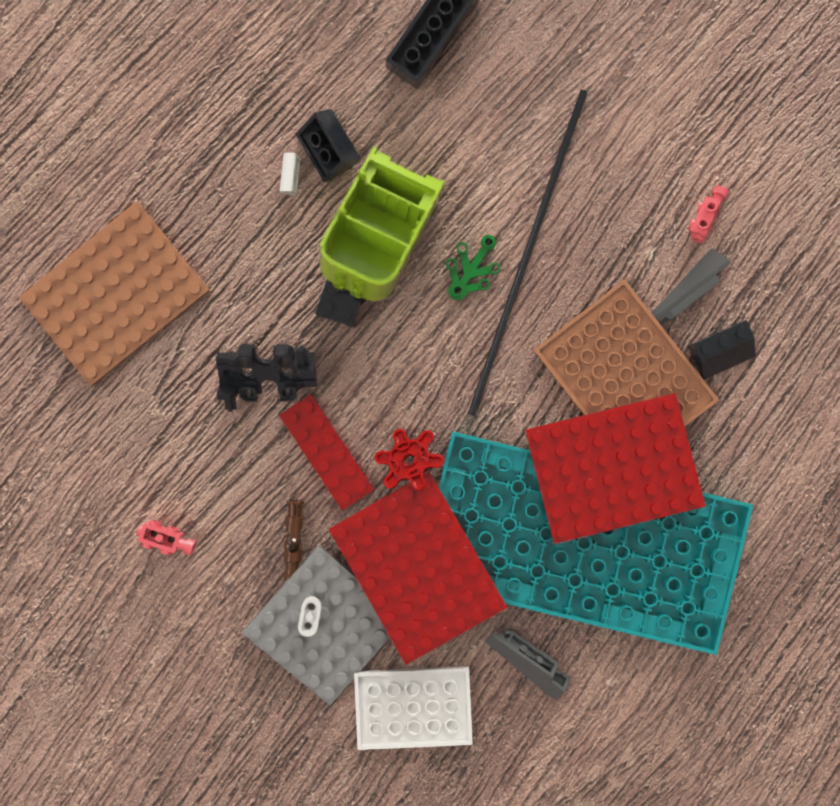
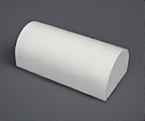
(290, 174)

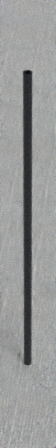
(527, 252)

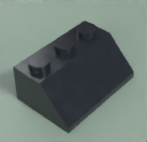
(327, 145)
(723, 349)

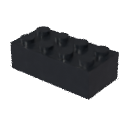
(338, 305)

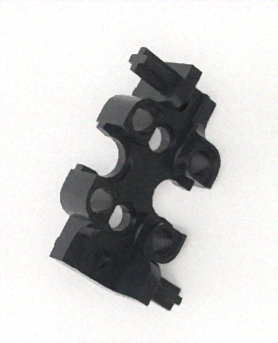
(236, 381)

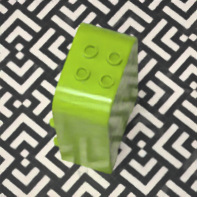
(377, 227)

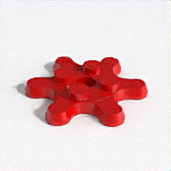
(403, 449)

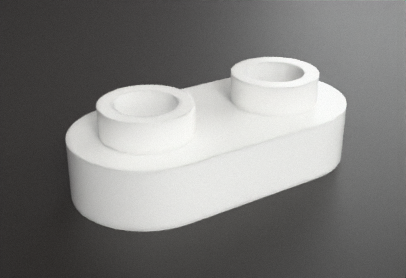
(309, 615)

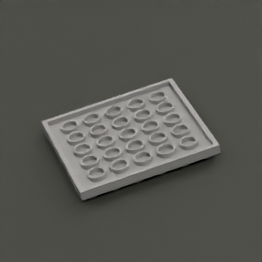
(346, 631)

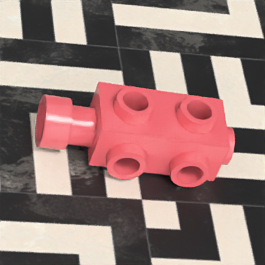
(707, 214)
(162, 539)

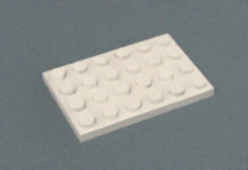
(413, 708)

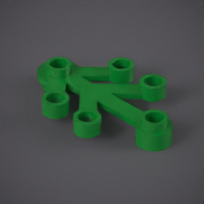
(470, 270)

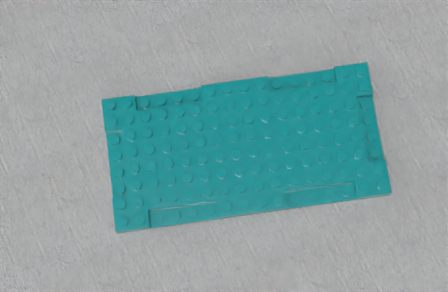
(645, 579)

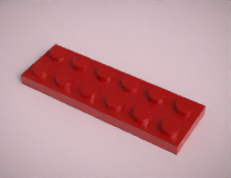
(326, 452)

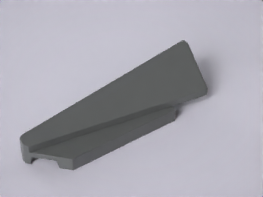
(692, 286)
(531, 662)

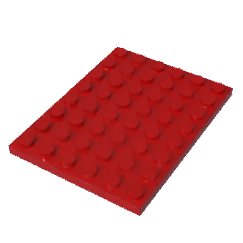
(614, 468)
(417, 568)

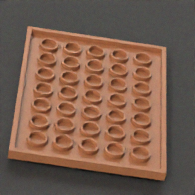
(114, 294)
(620, 357)

